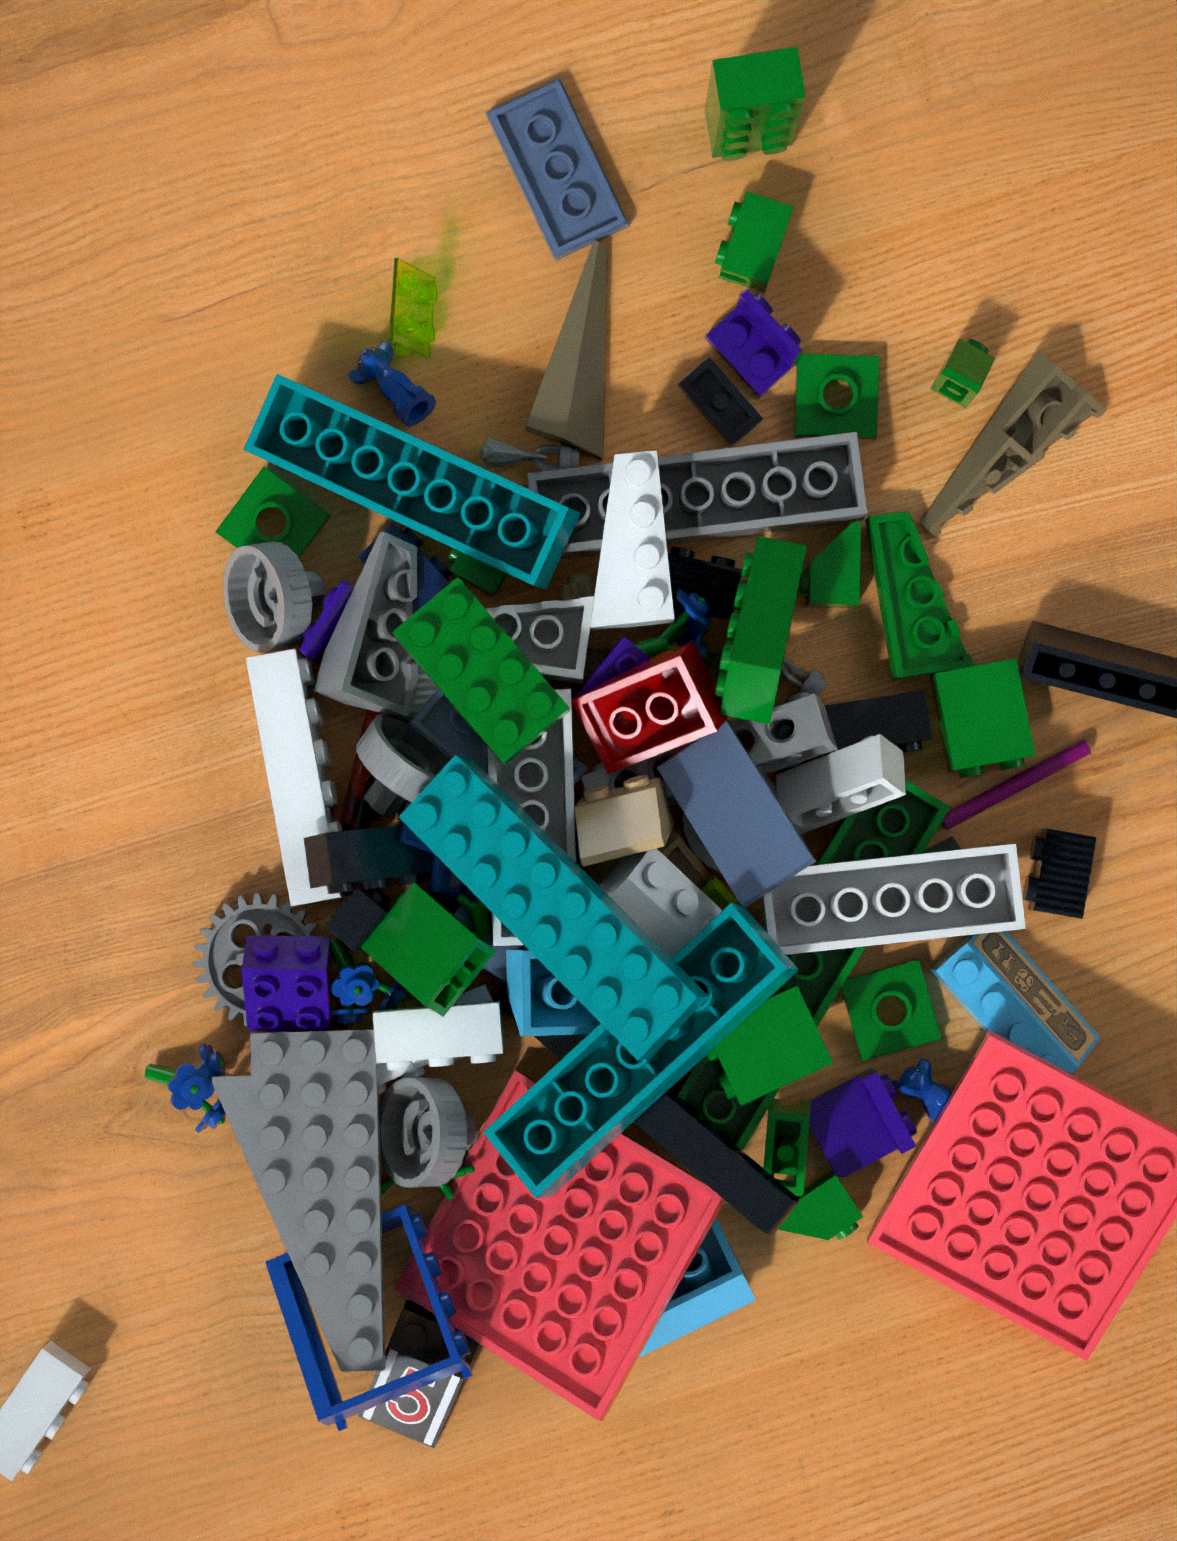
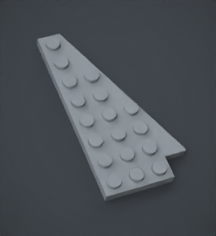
(315, 1154)

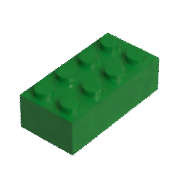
(754, 103)
(760, 629)
(481, 671)

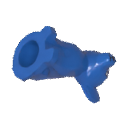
(410, 401)
(918, 1084)

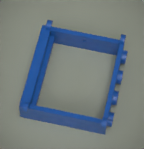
(311, 1349)

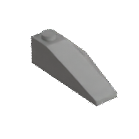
(363, 658)

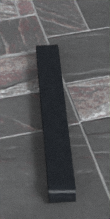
(699, 1148)

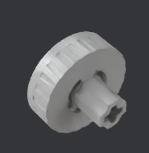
(269, 596)
(399, 762)
(429, 1146)

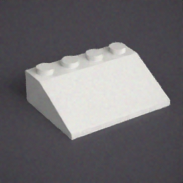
(659, 899)

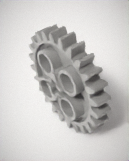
(224, 950)

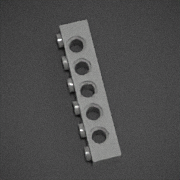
(809, 740)

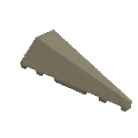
(573, 387)
(1031, 418)

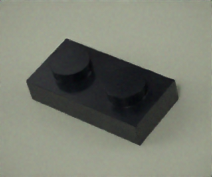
(720, 402)

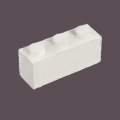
(842, 783)
(423, 1035)
(36, 1407)

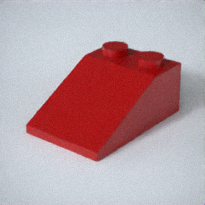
(651, 708)

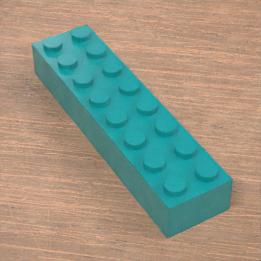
(412, 482)
(553, 907)
(605, 1089)

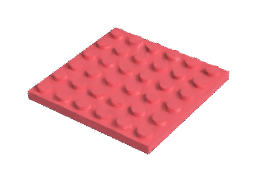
(1035, 1196)
(567, 1277)

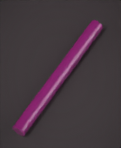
(1016, 784)

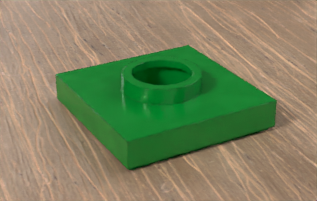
(817, 418)
(267, 490)
(861, 1000)

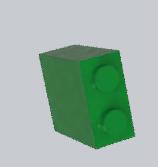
(982, 717)
(428, 949)
(771, 1048)

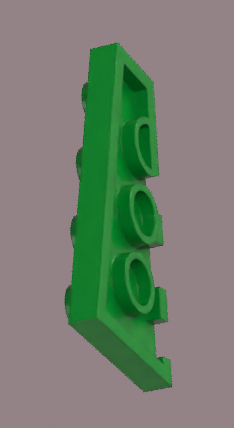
(912, 607)

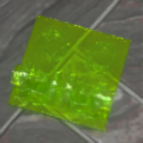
(412, 310)

